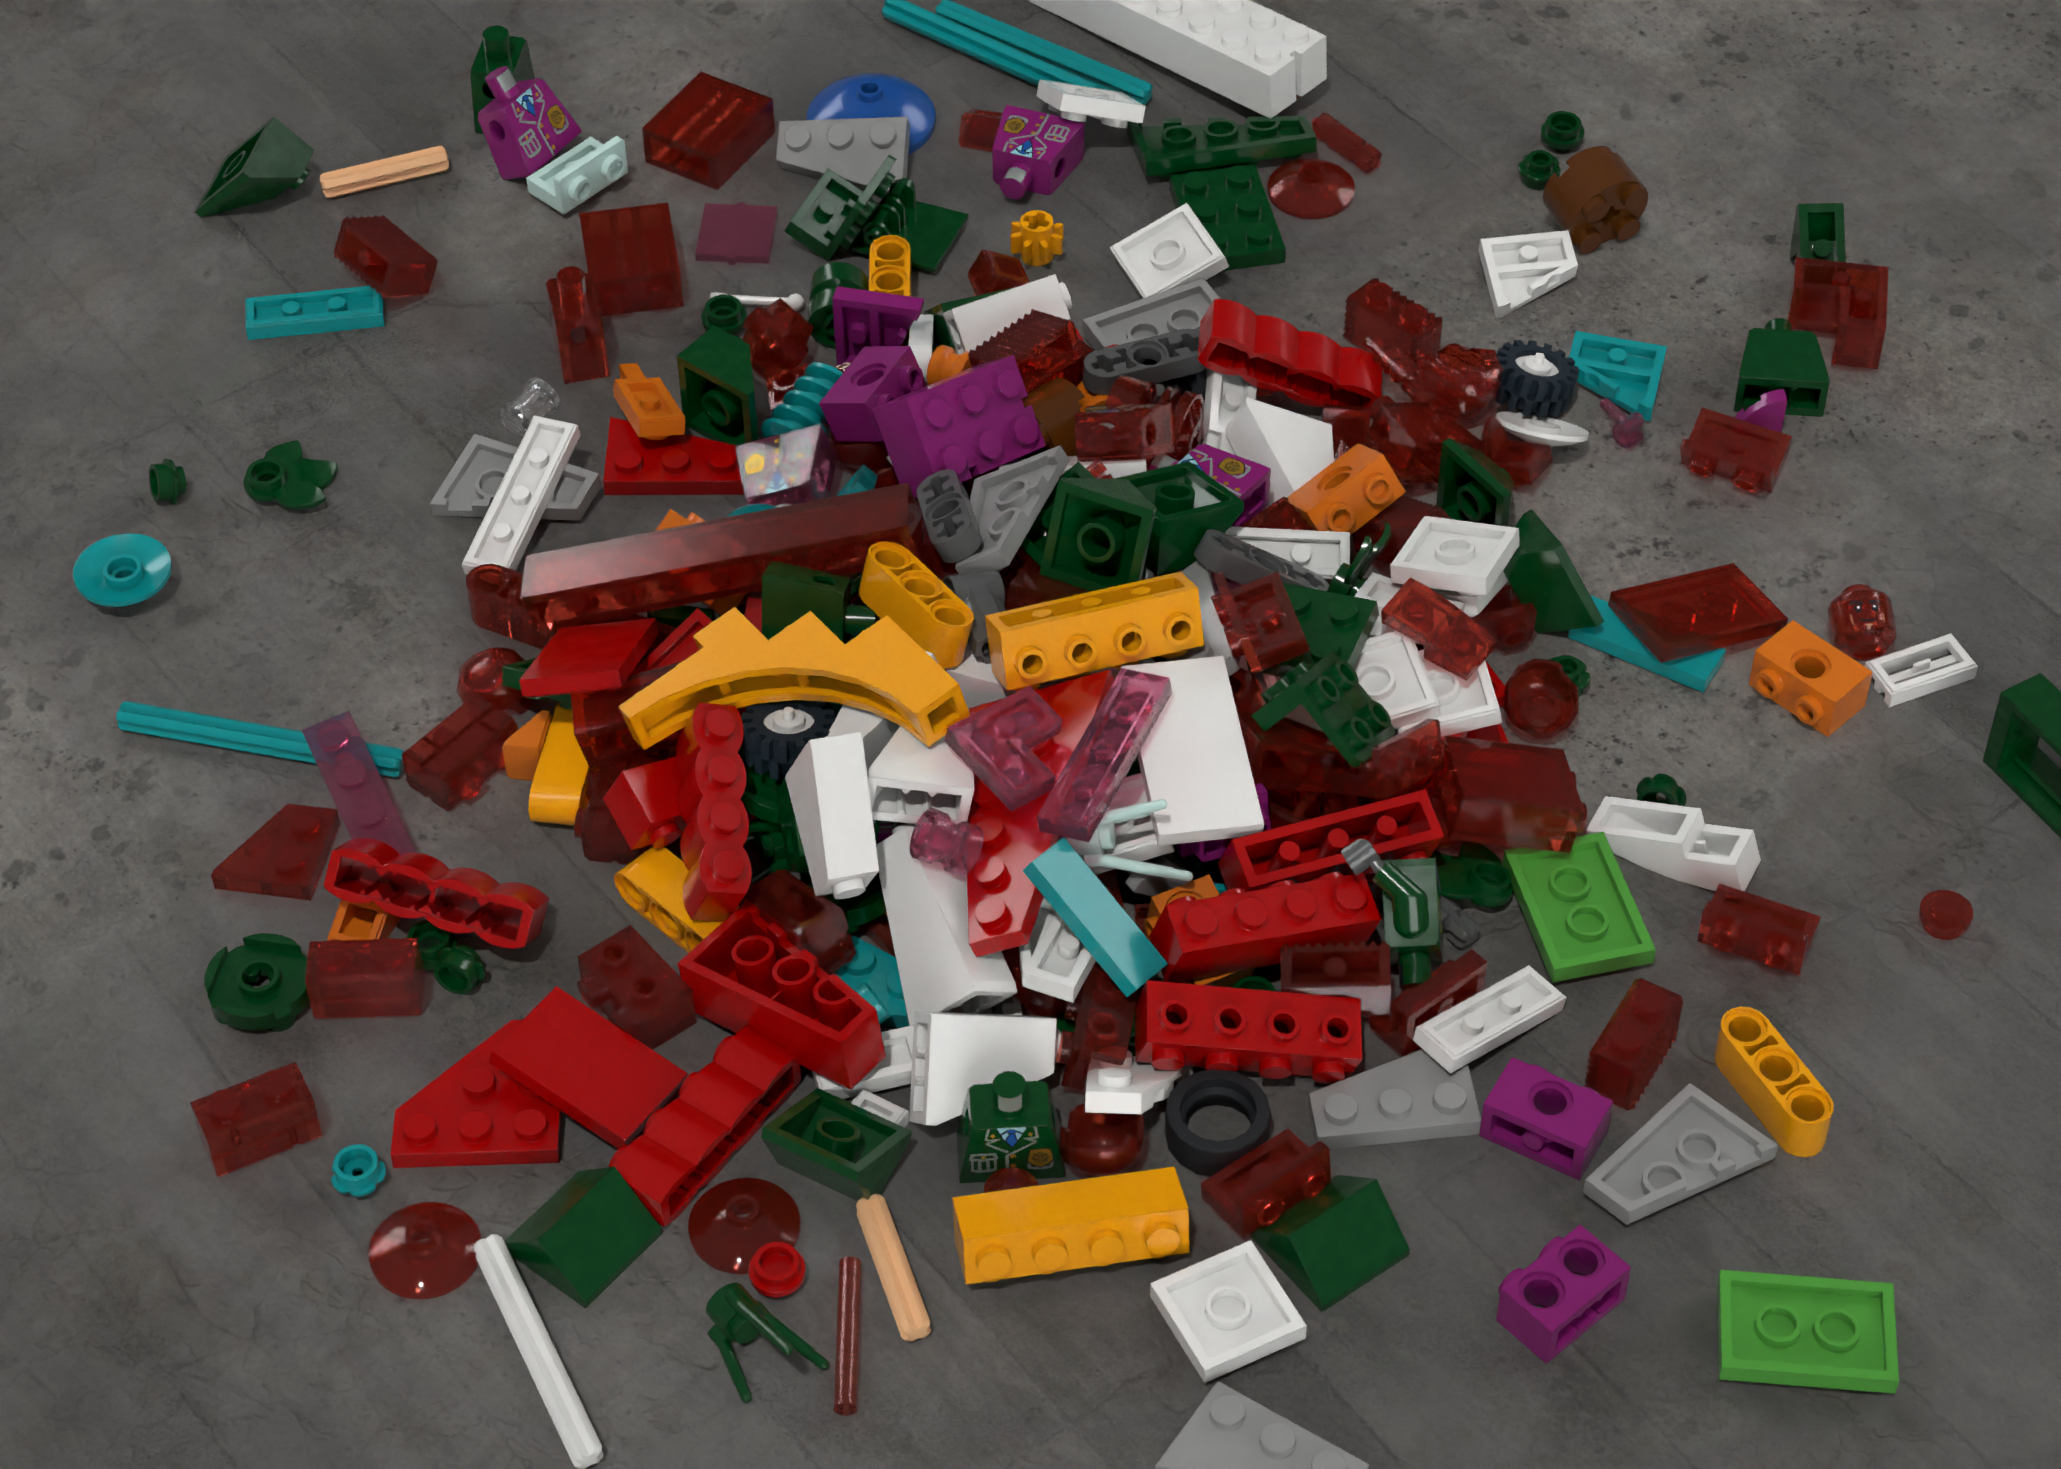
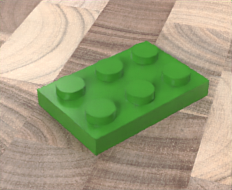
(1579, 909)
(1807, 1331)

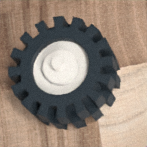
(1536, 378)
(780, 731)

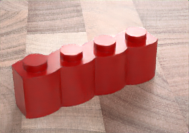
(1281, 358)
(713, 812)
(448, 898)
(709, 1121)

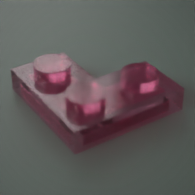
(999, 743)

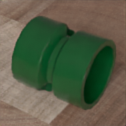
(822, 289)

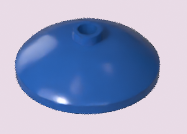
(877, 97)

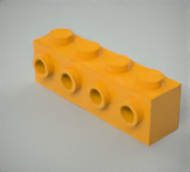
(1094, 631)
(1070, 1225)

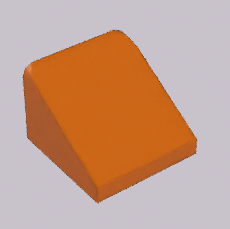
(525, 746)
(361, 922)

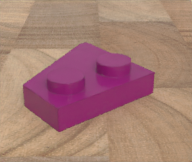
(870, 319)

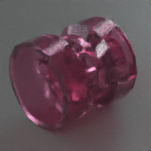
(946, 842)

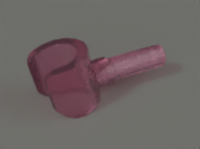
(1626, 427)

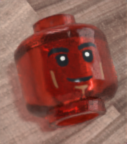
(1862, 622)

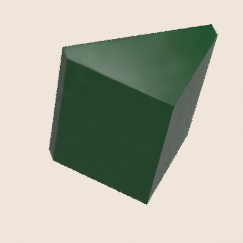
(1097, 533)
(1547, 578)
(837, 1144)
(585, 1234)
(1335, 1239)

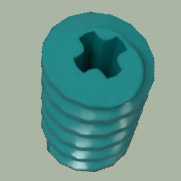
(802, 405)

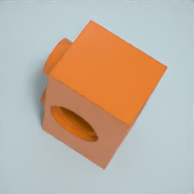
(1348, 491)
(1810, 678)

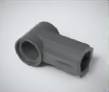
(984, 596)

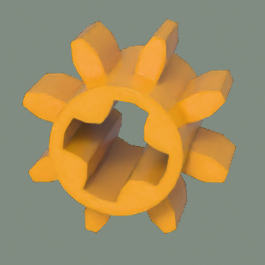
(1036, 238)

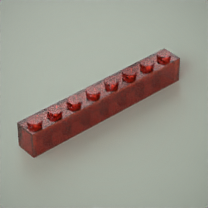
(714, 557)

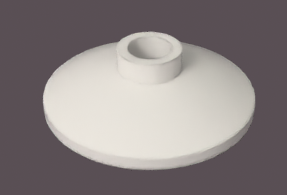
(1542, 430)

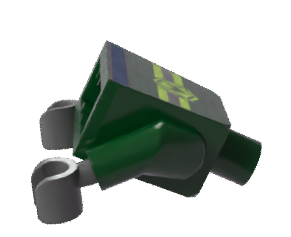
(1410, 907)

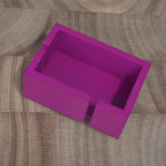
(960, 424)

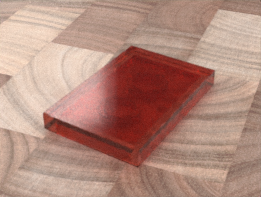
(1697, 612)

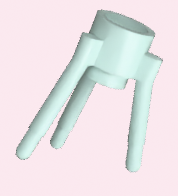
(1105, 838)

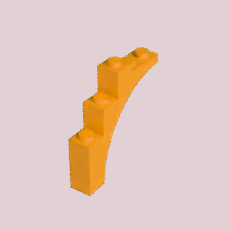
(805, 661)

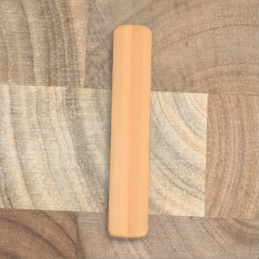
(384, 172)
(893, 1268)

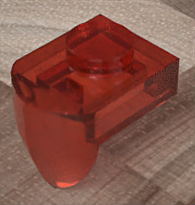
(1520, 459)

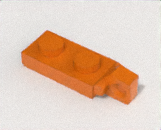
(647, 404)

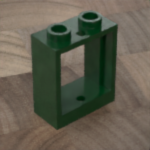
(2012, 750)

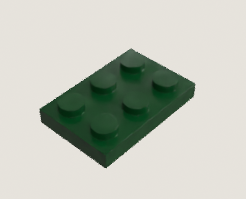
(1233, 212)

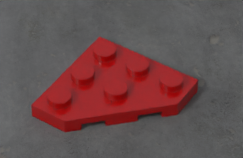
(476, 1118)

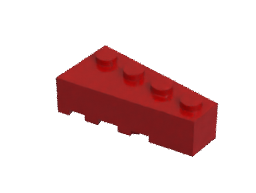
(760, 980)

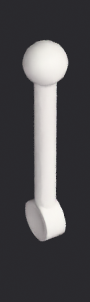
(794, 300)

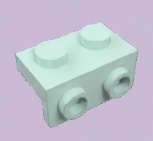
(579, 173)

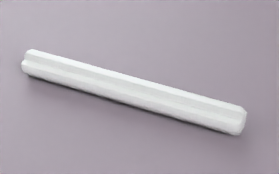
(538, 1352)

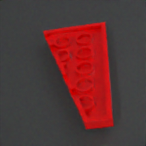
(999, 893)

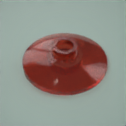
(1311, 189)
(730, 1240)
(425, 1267)

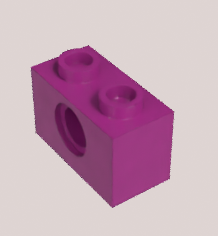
(869, 381)
(1545, 1118)

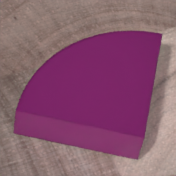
(1768, 411)

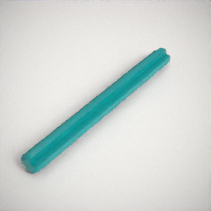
(976, 44)
(1098, 73)
(238, 735)

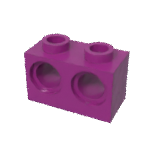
(1570, 1299)

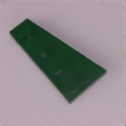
(1218, 143)

